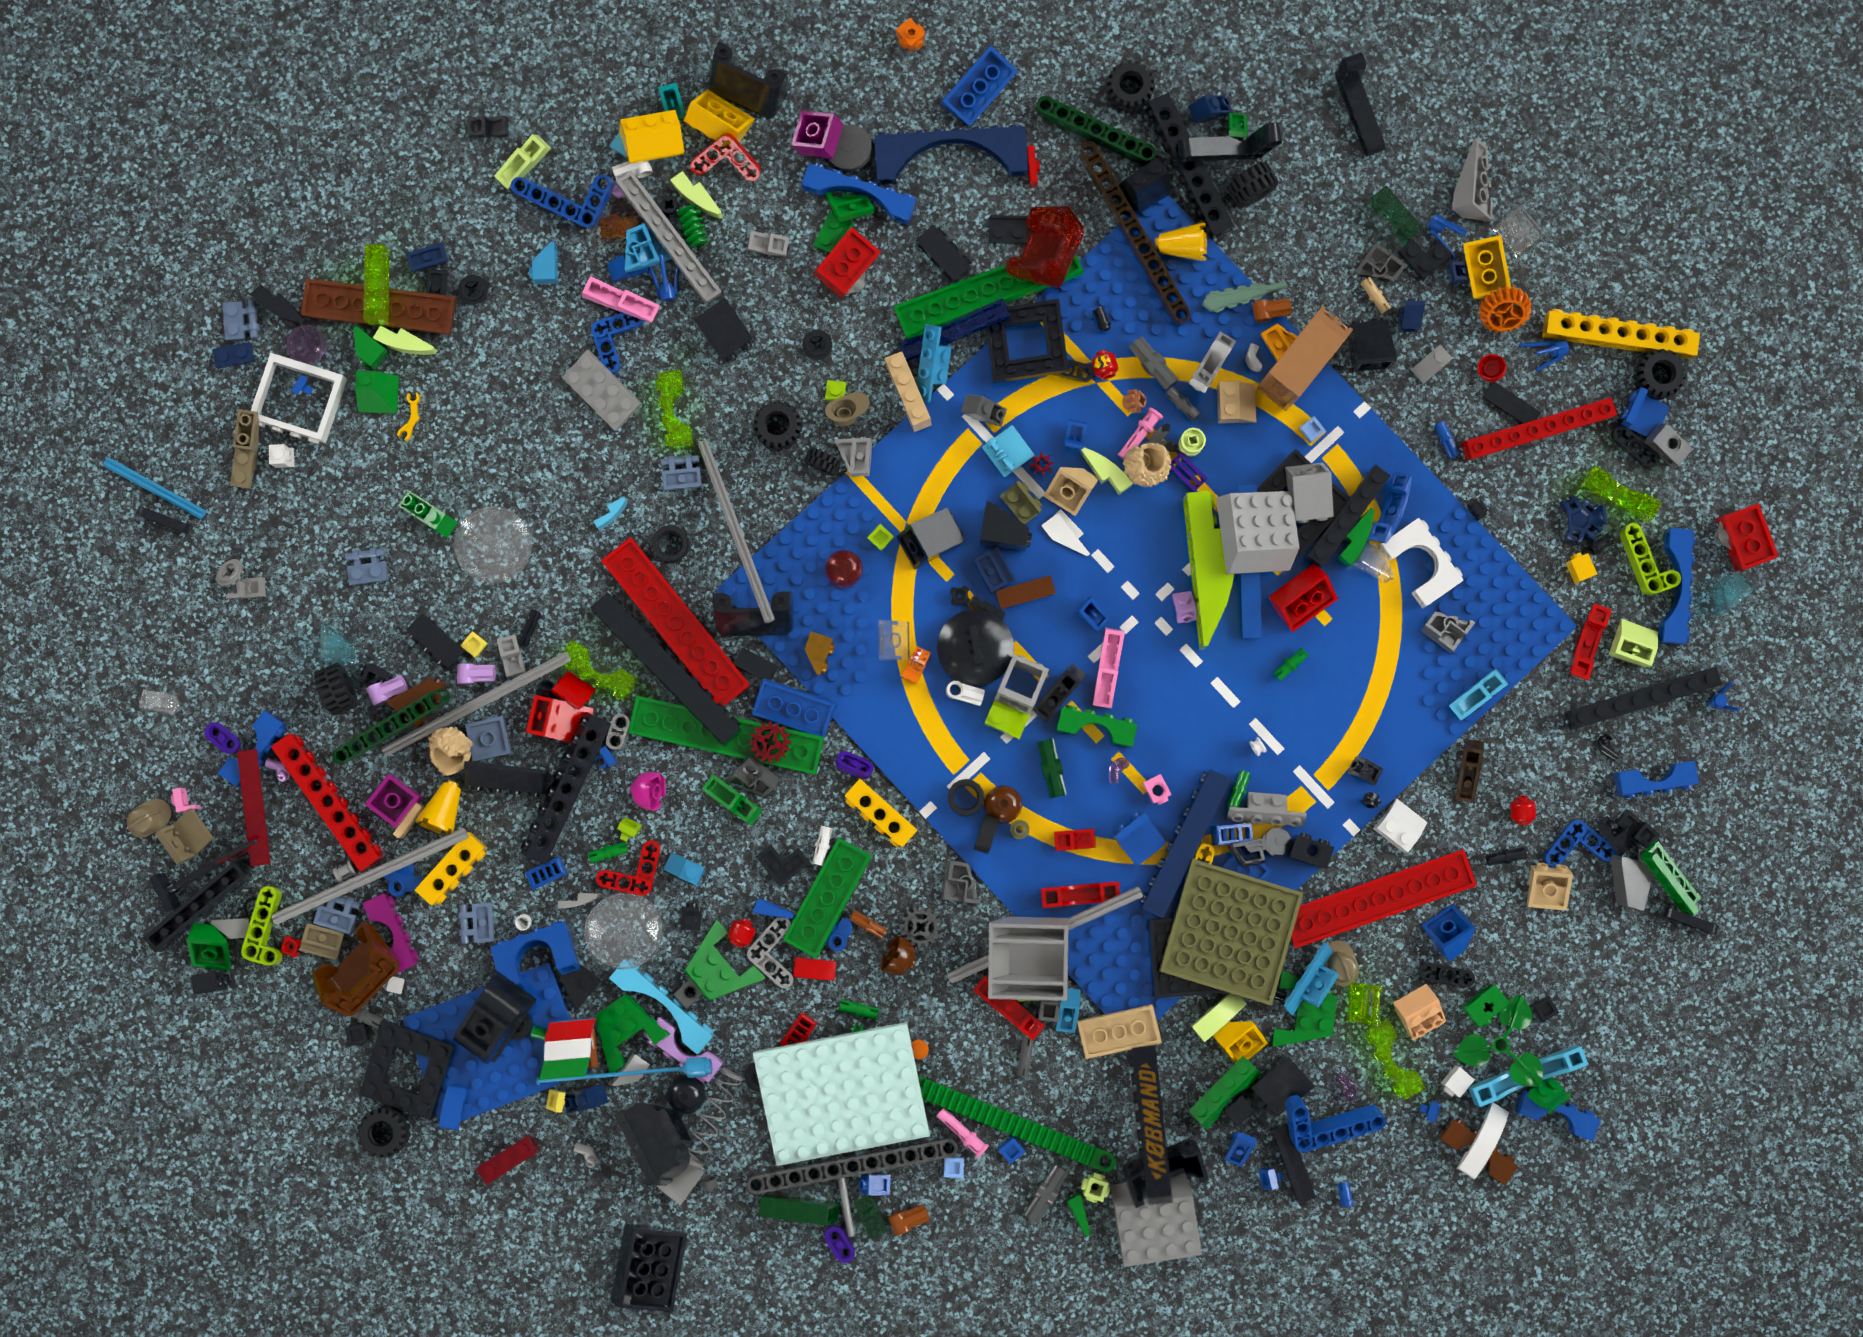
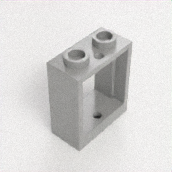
(1015, 699)

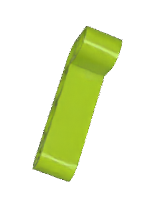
(1645, 558)
(266, 924)

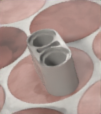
(614, 731)

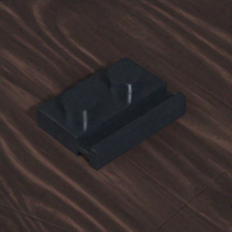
(1007, 229)

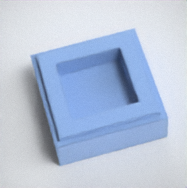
(1312, 429)
(953, 1167)

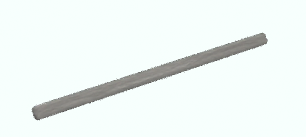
(736, 531)
(476, 704)
(369, 876)
(1074, 921)

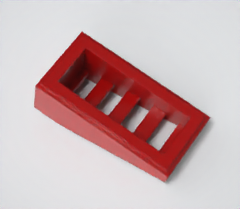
(807, 1019)

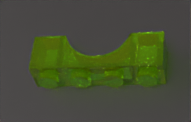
(671, 386)
(1604, 485)
(620, 681)
(1382, 1037)

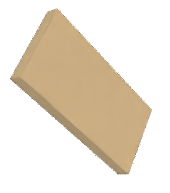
(1119, 1031)

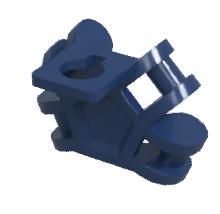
(1582, 519)

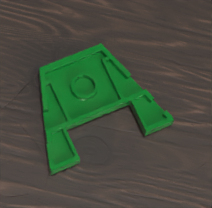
(713, 973)
(1309, 1020)
(620, 1023)

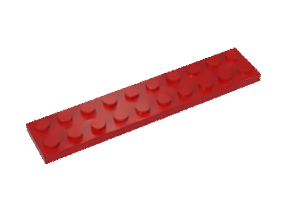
(675, 622)
(1382, 898)

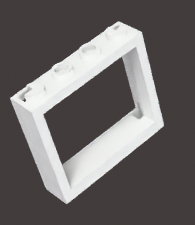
(331, 408)

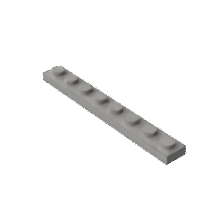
(668, 237)

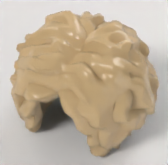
(1147, 464)
(449, 750)

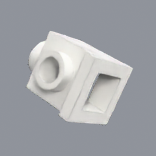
(281, 456)

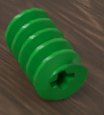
(691, 226)

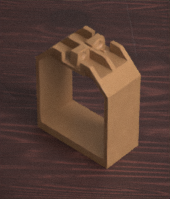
(1304, 359)

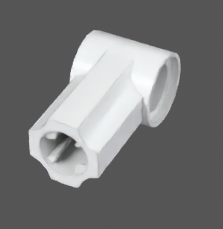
(640, 169)
(967, 693)

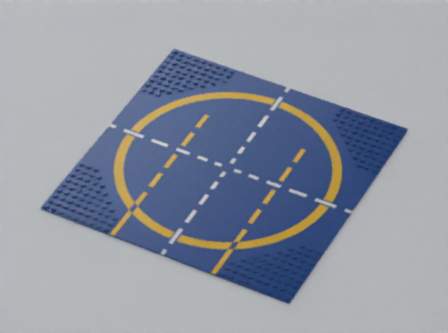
(1363, 692)

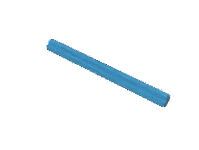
(154, 488)

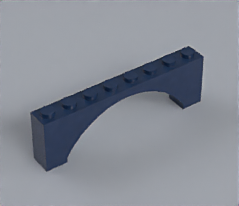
(1002, 143)

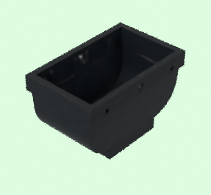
(494, 1018)
(660, 1141)

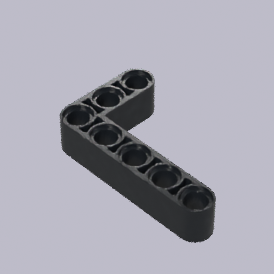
(1358, 104)
(1229, 147)

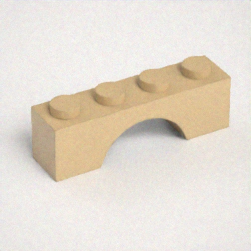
(908, 391)

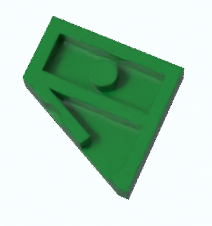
(849, 206)

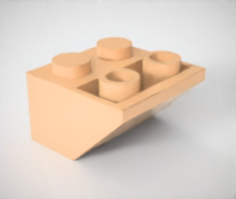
(1420, 1012)

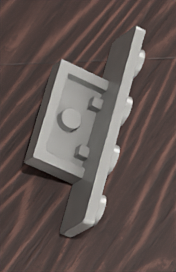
(1266, 809)

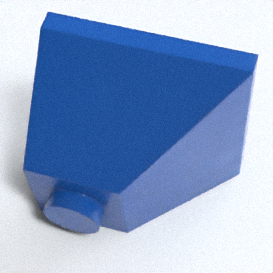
(1449, 932)

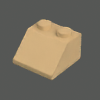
(1236, 402)

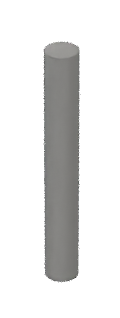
(846, 1207)

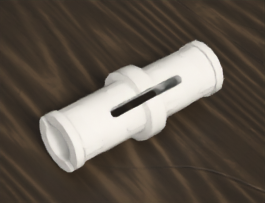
(822, 845)

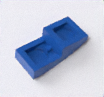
(452, 1108)

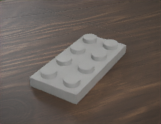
(602, 390)

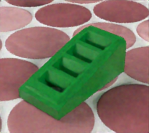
(1077, 1207)

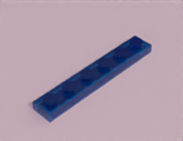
(960, 327)

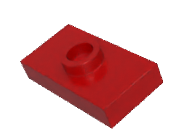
(1033, 166)

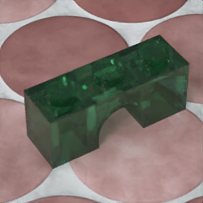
(1403, 222)

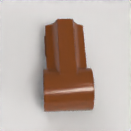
(1266, 310)
(905, 1220)

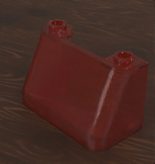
(1050, 247)

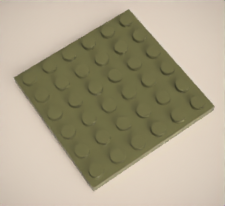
(1231, 932)

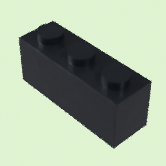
(944, 254)
(436, 642)

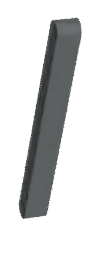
(863, 1168)

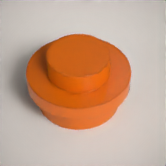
(920, 1049)

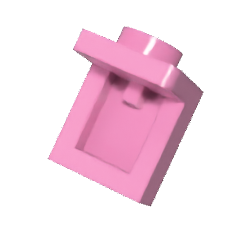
(180, 800)

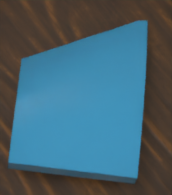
(642, 249)

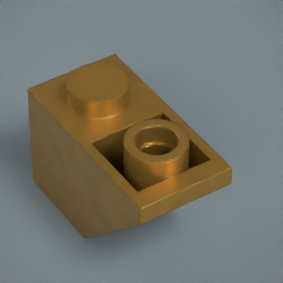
(817, 650)

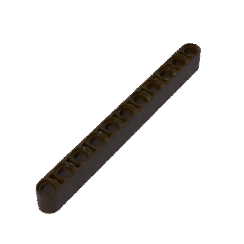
(1134, 242)

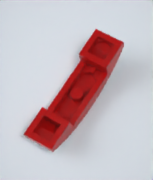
(1588, 641)
(1012, 1011)

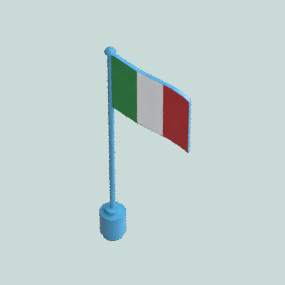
(569, 1053)

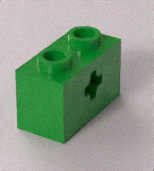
(1491, 996)

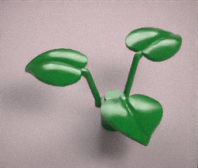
(1474, 1049)

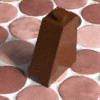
(414, 693)

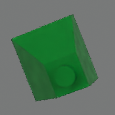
(376, 392)
(208, 948)

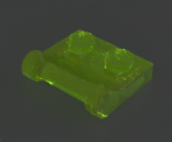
(1359, 1003)

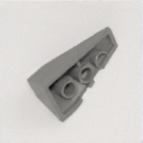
(1471, 192)

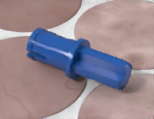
(1446, 439)

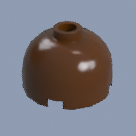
(1003, 803)
(900, 957)

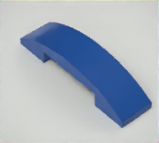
(1393, 509)

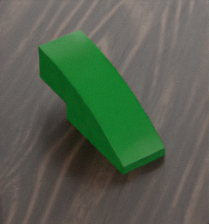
(1357, 539)
(732, 799)

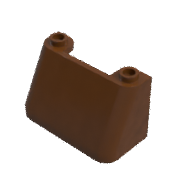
(358, 975)

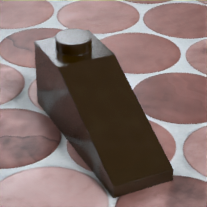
(1469, 770)

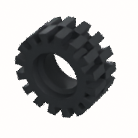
(822, 461)

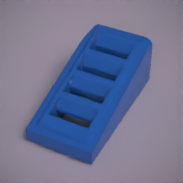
(1219, 833)
(560, 865)
(767, 908)

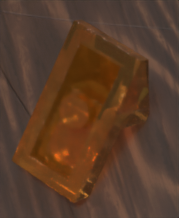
(616, 227)

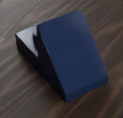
(1457, 272)

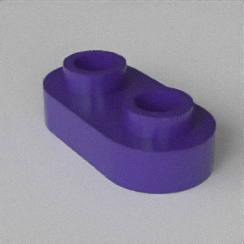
(223, 738)
(854, 765)
(839, 1244)

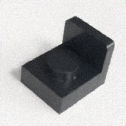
(379, 673)
(1365, 770)
(691, 917)

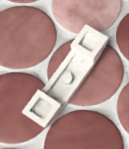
(1485, 1141)

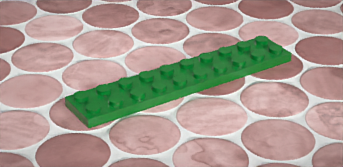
(966, 296)
(678, 726)

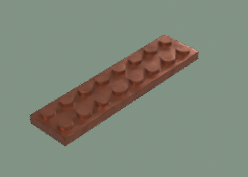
(406, 308)

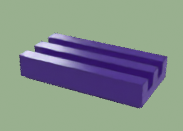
(1176, 460)

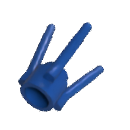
(1438, 224)
(666, 291)
(1556, 349)
(1719, 700)

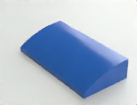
(979, 86)

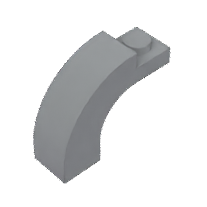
(1212, 362)

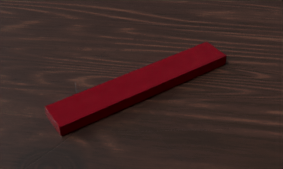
(253, 806)

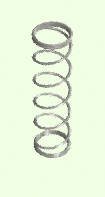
(693, 1160)

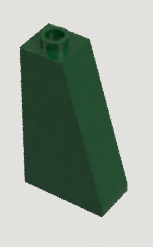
(799, 1209)

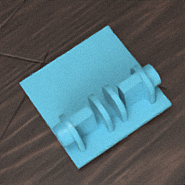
(1008, 451)

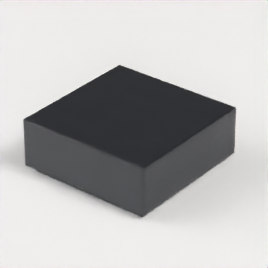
(1545, 1009)
(357, 1034)

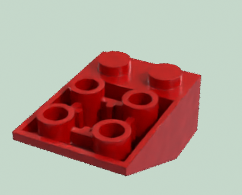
(555, 718)

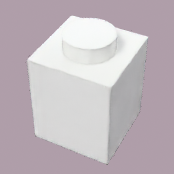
(1457, 1082)

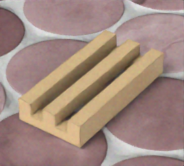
(409, 821)

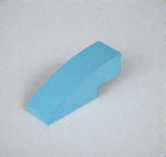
(1478, 694)

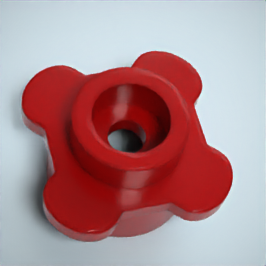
(285, 949)

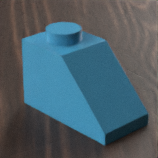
(545, 266)
(684, 868)
(1069, 1012)

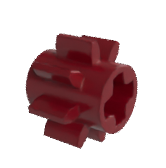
(1038, 469)

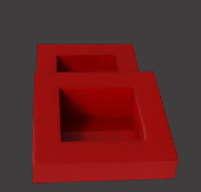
(1075, 839)
(814, 968)

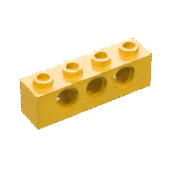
(860, 790)
(427, 887)

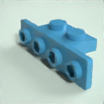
(933, 362)
(1314, 982)

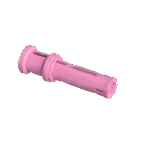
(1145, 427)
(969, 1138)

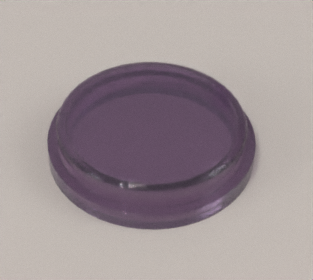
(306, 344)

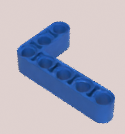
(564, 202)
(1331, 1130)

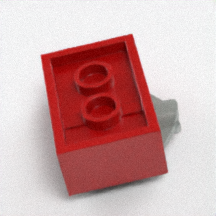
(847, 263)
(1746, 537)

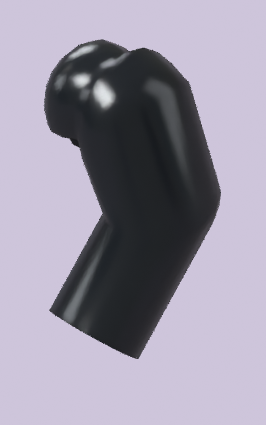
(1605, 748)

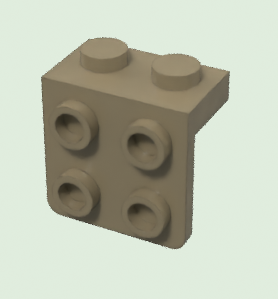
(185, 837)

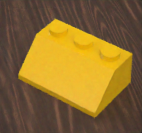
(717, 116)
(651, 136)
(1486, 266)

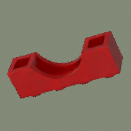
(1078, 894)

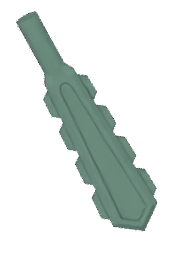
(1217, 300)

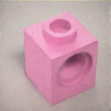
(1148, 786)

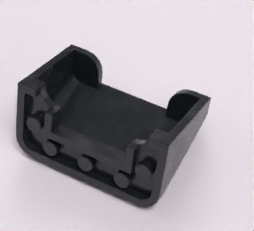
(744, 88)
(749, 621)
(1182, 1158)

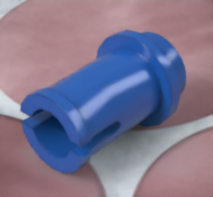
(1345, 1194)

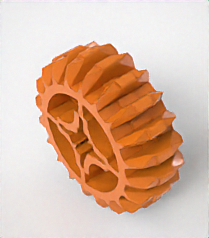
(1506, 313)

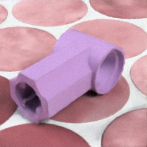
(475, 673)
(383, 691)

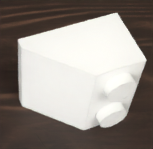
(1400, 826)

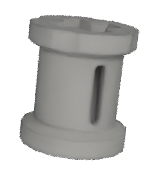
(345, 871)

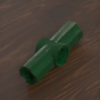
(1051, 768)

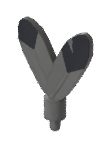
(1159, 435)

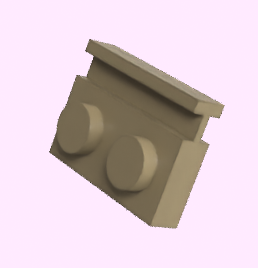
(322, 941)

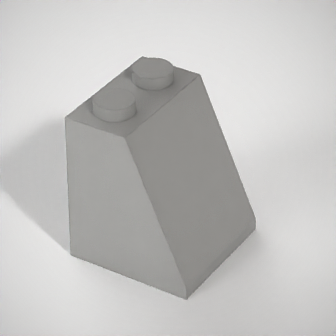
(1310, 491)

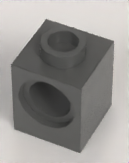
(682, 996)

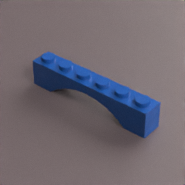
(821, 180)
(1678, 547)

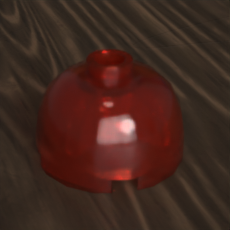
(843, 568)

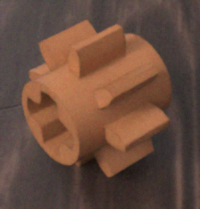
(1134, 401)

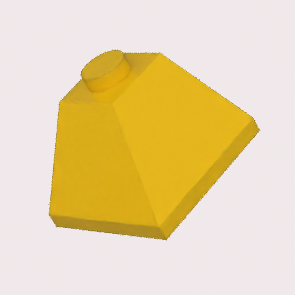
(1240, 1039)

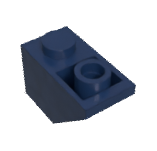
(1209, 108)
(1411, 315)
(585, 1098)

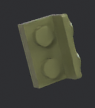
(1021, 502)

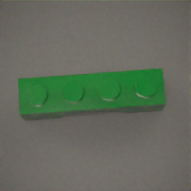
(1121, 732)
(1237, 1078)

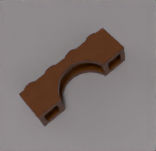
(1458, 1136)

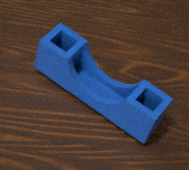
(268, 730)
(1633, 782)
(1580, 1124)

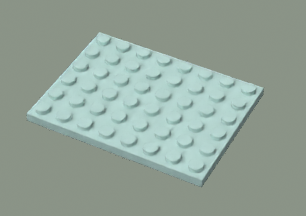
(841, 1093)

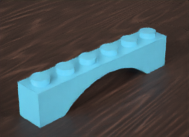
(693, 1033)
(1502, 1084)

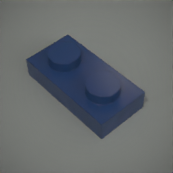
(427, 257)
(233, 355)

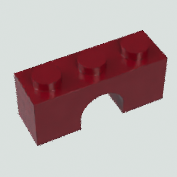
(508, 1159)

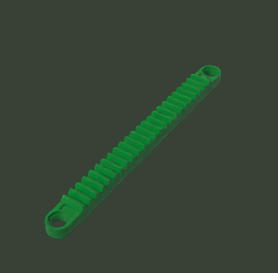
(1014, 1124)

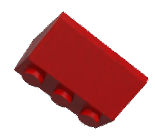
(1303, 597)

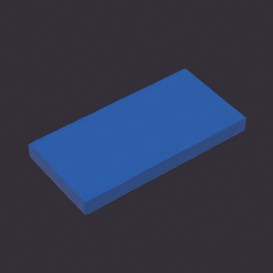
(793, 708)

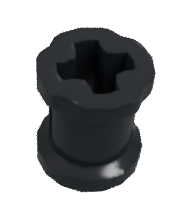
(669, 201)
(1478, 508)

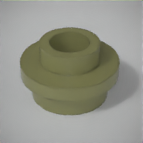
(1019, 835)

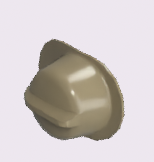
(847, 408)
(149, 817)
(1343, 962)

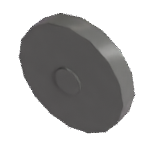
(853, 149)

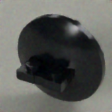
(975, 647)

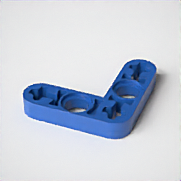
(606, 337)
(1581, 837)

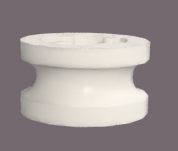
(1257, 746)

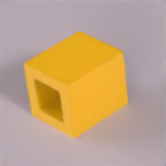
(1581, 567)

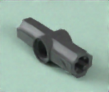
(1153, 363)
(1046, 1193)

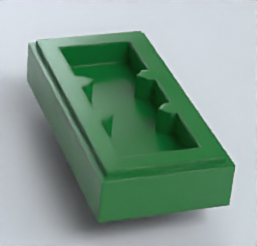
(1237, 125)

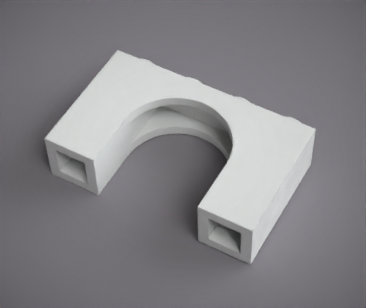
(1445, 574)

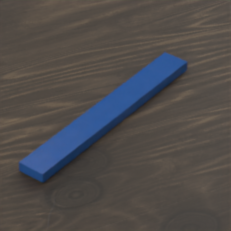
(1250, 592)

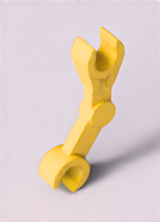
(414, 417)

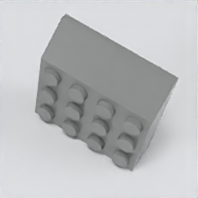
(1258, 531)
(1028, 958)
(1156, 1230)

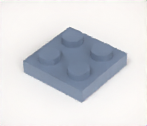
(488, 738)

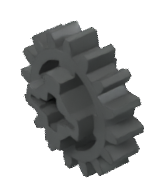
(931, 918)

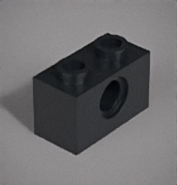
(1299, 851)
(210, 982)

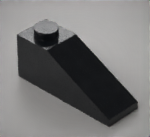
(1059, 692)

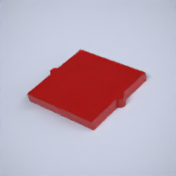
(573, 690)

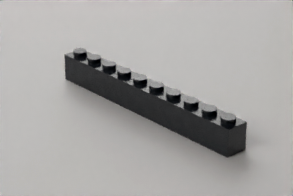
(665, 669)

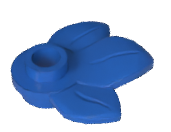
(404, 877)
(842, 931)

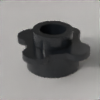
(963, 591)
(545, 689)
(1370, 800)

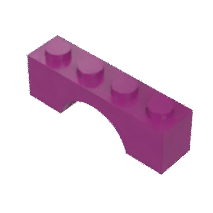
(382, 910)

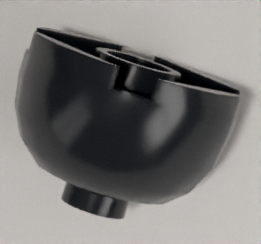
(686, 1094)

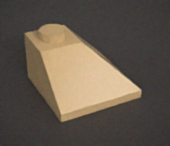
(1071, 488)

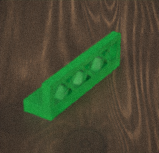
(1668, 880)

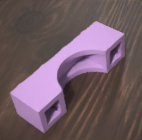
(672, 1050)

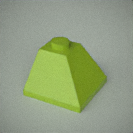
(1006, 719)

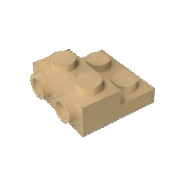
(1549, 886)

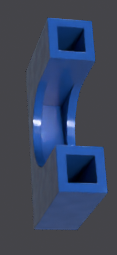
(558, 937)

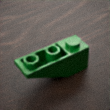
(428, 514)

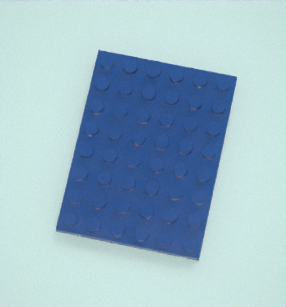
(519, 1064)

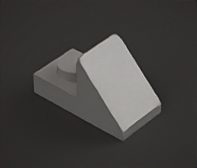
(1431, 364)

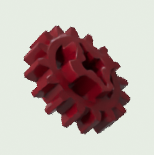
(780, 746)

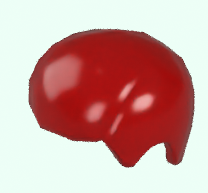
(1492, 368)

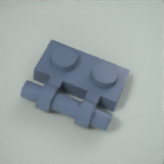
(234, 320)
(681, 478)
(366, 573)
(336, 919)
(482, 923)

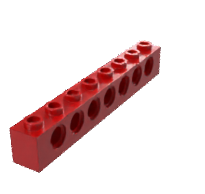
(1539, 429)
(284, 750)

